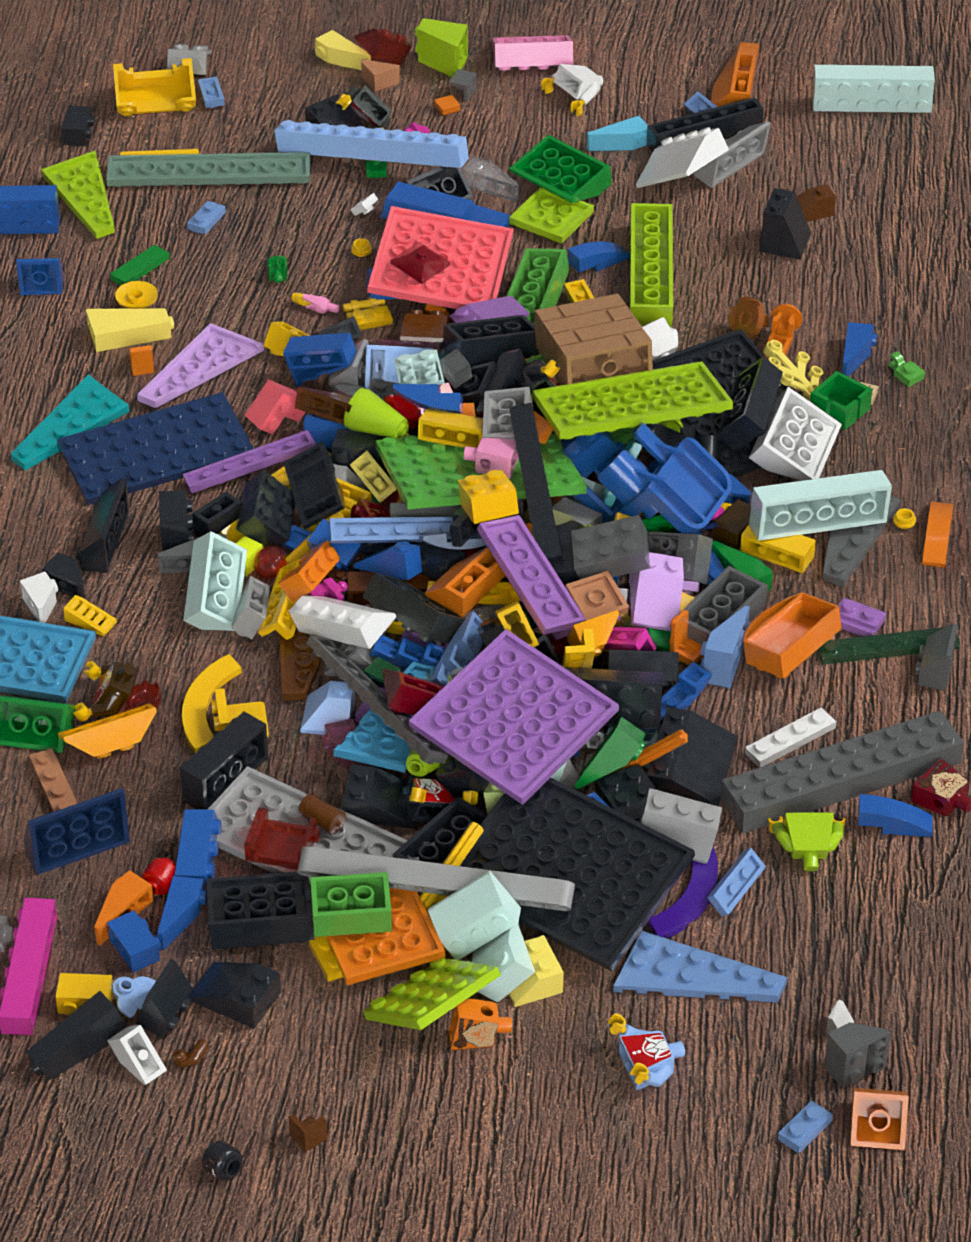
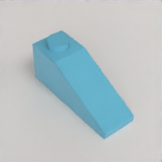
(619, 136)

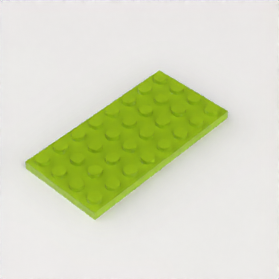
(632, 399)

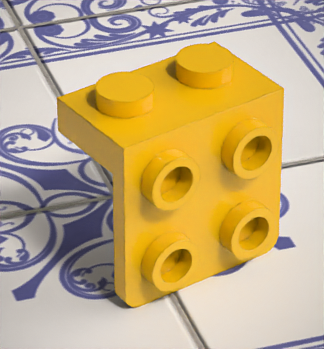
(226, 713)

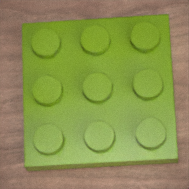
(550, 215)

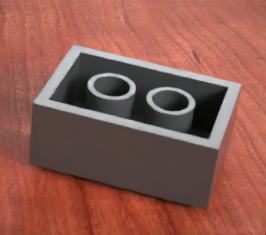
(611, 547)

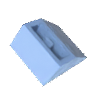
(381, 364)

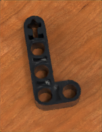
(672, 437)

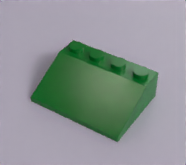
(563, 170)

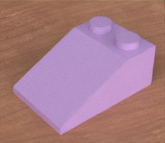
(657, 592)

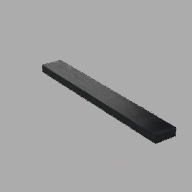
(535, 481)

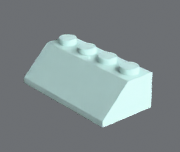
(214, 582)

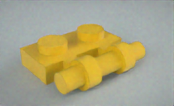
(368, 318)

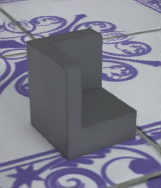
(465, 82)
(455, 368)

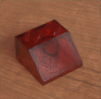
(384, 45)

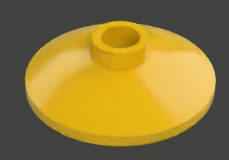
(136, 295)

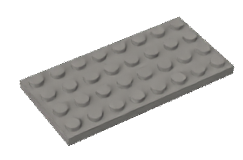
(253, 789)

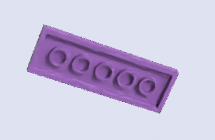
(530, 574)

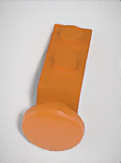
(784, 321)

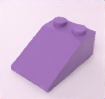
(489, 309)

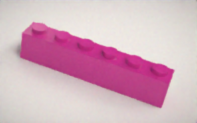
(28, 966)

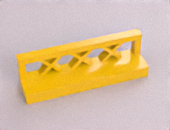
(278, 607)
(582, 655)

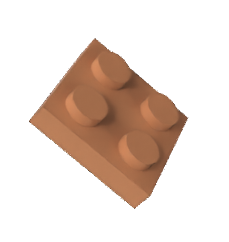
(597, 595)

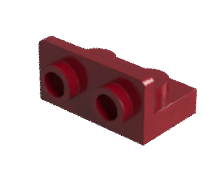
(368, 509)

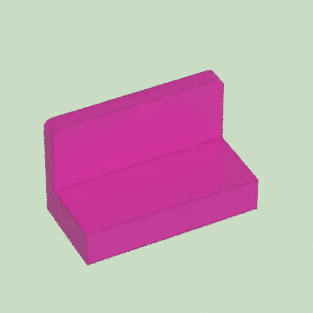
(630, 639)

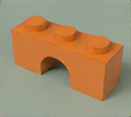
(312, 569)

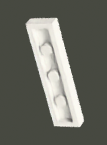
(790, 737)

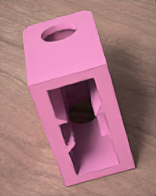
(493, 455)

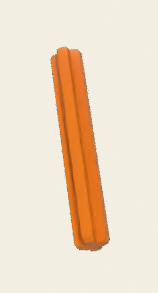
(658, 749)

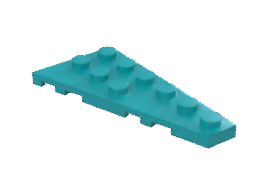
(83, 409)

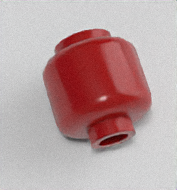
(160, 875)

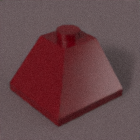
(420, 262)

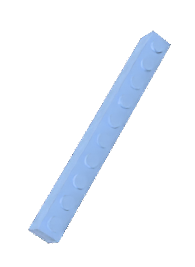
(372, 144)

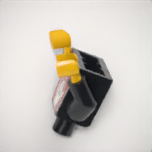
(540, 375)
(428, 797)

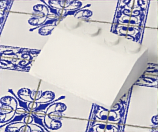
(682, 156)
(796, 438)

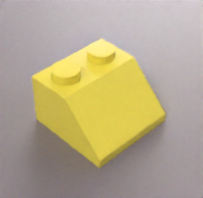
(547, 976)

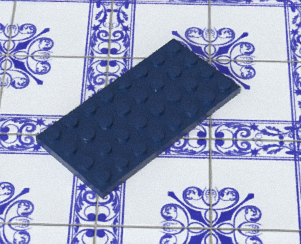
(154, 446)

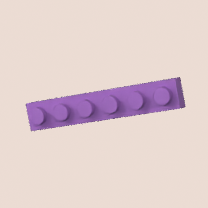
(248, 462)

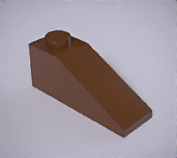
(817, 202)
(323, 403)

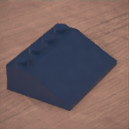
(77, 832)

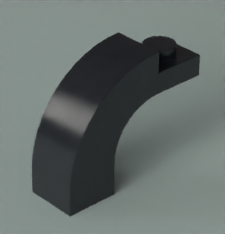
(464, 528)

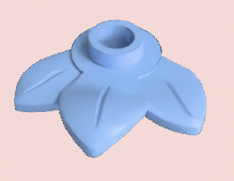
(132, 998)

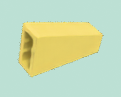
(127, 327)

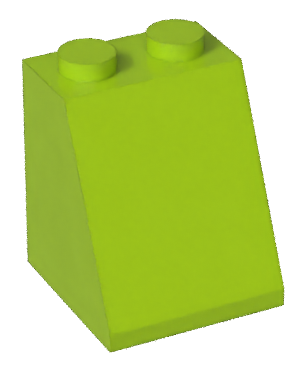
(442, 45)

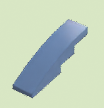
(460, 651)

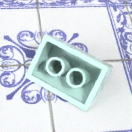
(474, 915)

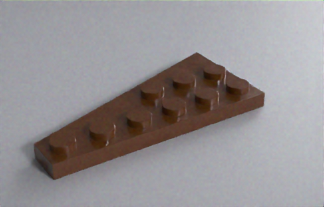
(298, 665)

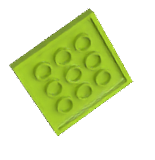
(431, 993)

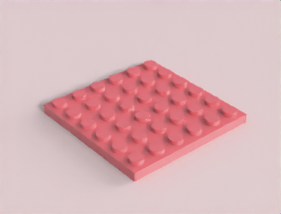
(473, 248)

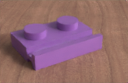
(860, 618)

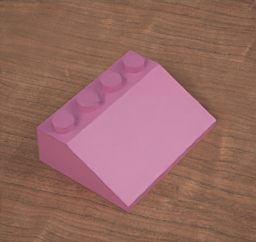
(532, 51)

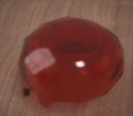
(269, 561)
(145, 694)

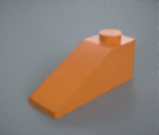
(124, 896)

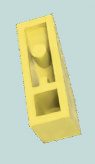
(340, 51)
(373, 476)

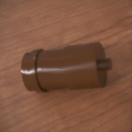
(326, 815)

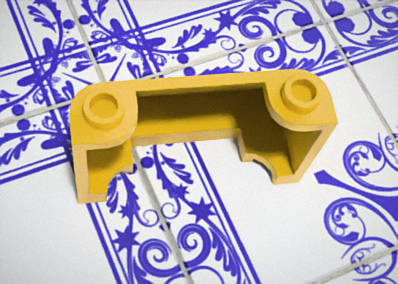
(155, 90)

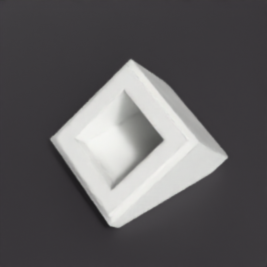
(838, 1017)

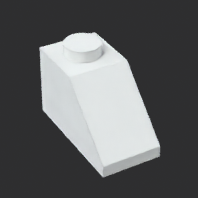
(39, 595)
(137, 1053)

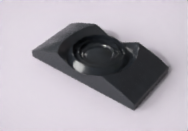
(314, 485)

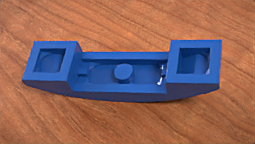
(689, 686)

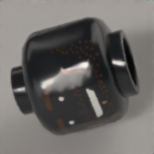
(222, 1160)

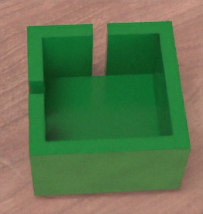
(842, 398)

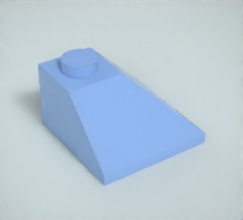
(327, 705)

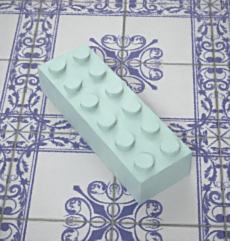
(873, 88)
(820, 505)

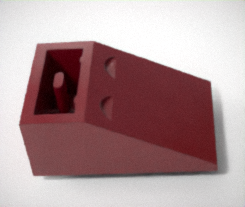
(406, 692)

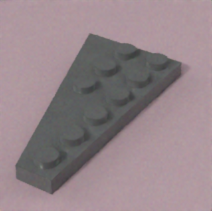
(850, 546)

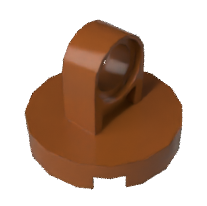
(748, 316)

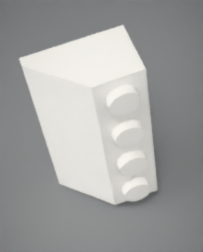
(340, 620)

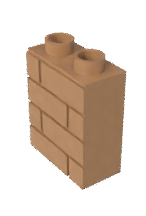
(592, 339)

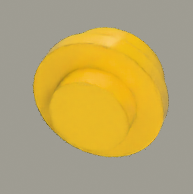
(361, 247)
(904, 518)

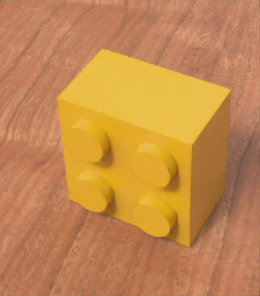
(488, 496)

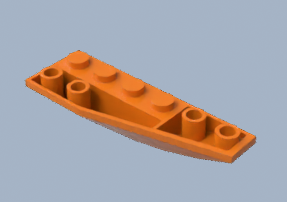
(737, 77)
(468, 581)

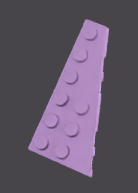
(201, 360)

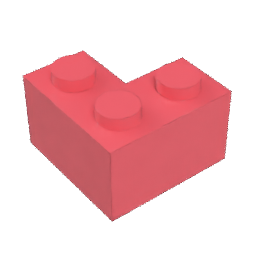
(273, 406)

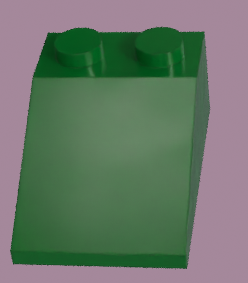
(617, 749)

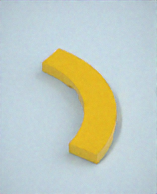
(199, 697)

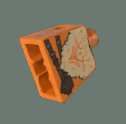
(476, 1024)

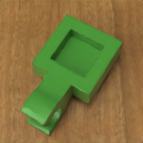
(907, 372)

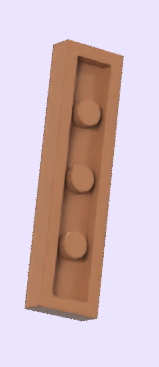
(52, 780)

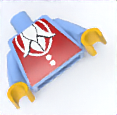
(645, 1053)

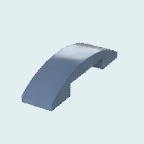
(440, 540)

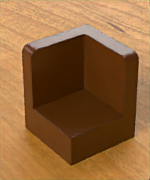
(308, 1132)

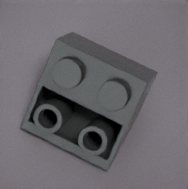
(856, 1052)

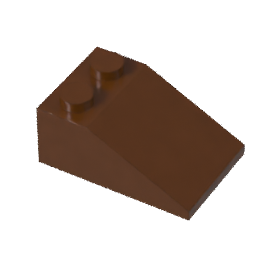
(423, 326)

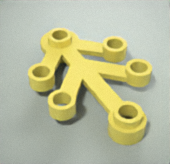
(773, 351)

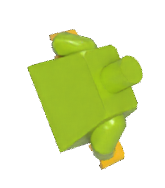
(808, 836)

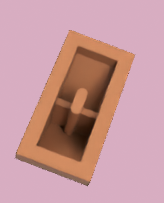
(380, 74)

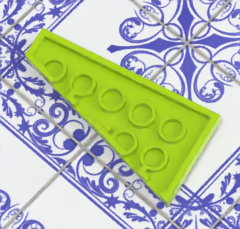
(83, 191)

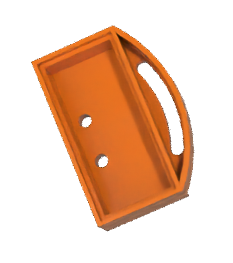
(790, 633)

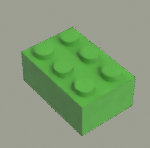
(351, 904)

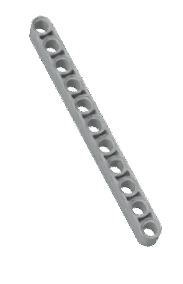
(435, 877)

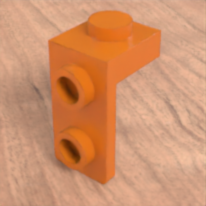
(688, 649)

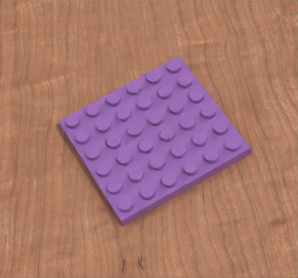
(513, 716)

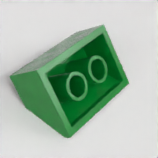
(34, 723)

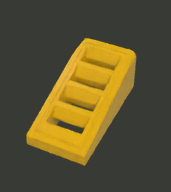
(78, 606)

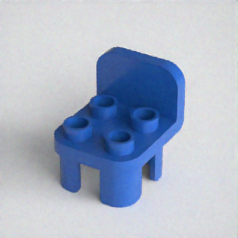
(680, 484)

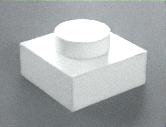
(364, 205)

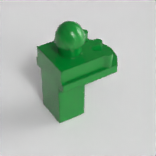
(277, 268)

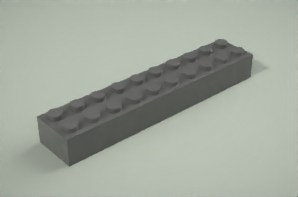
(841, 771)

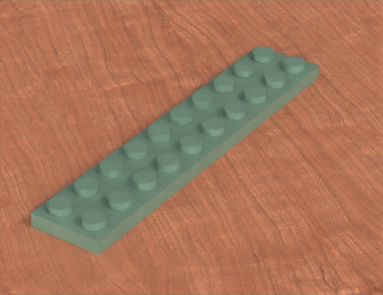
(208, 169)

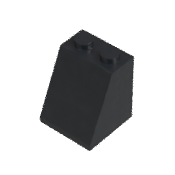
(784, 226)

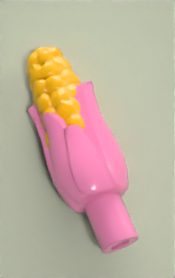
(316, 303)

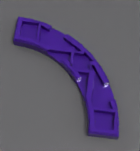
(691, 903)

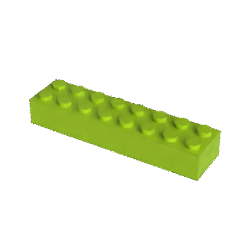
(651, 262)

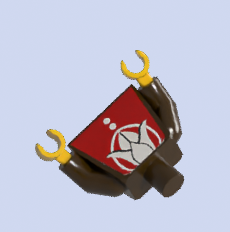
(112, 689)

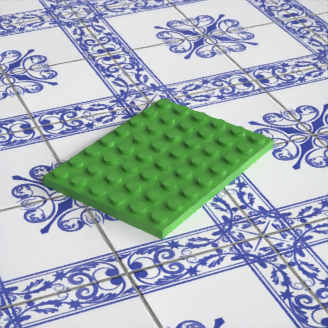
(430, 471)

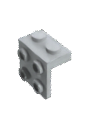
(197, 53)

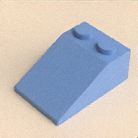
(725, 648)

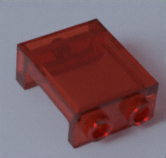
(278, 841)

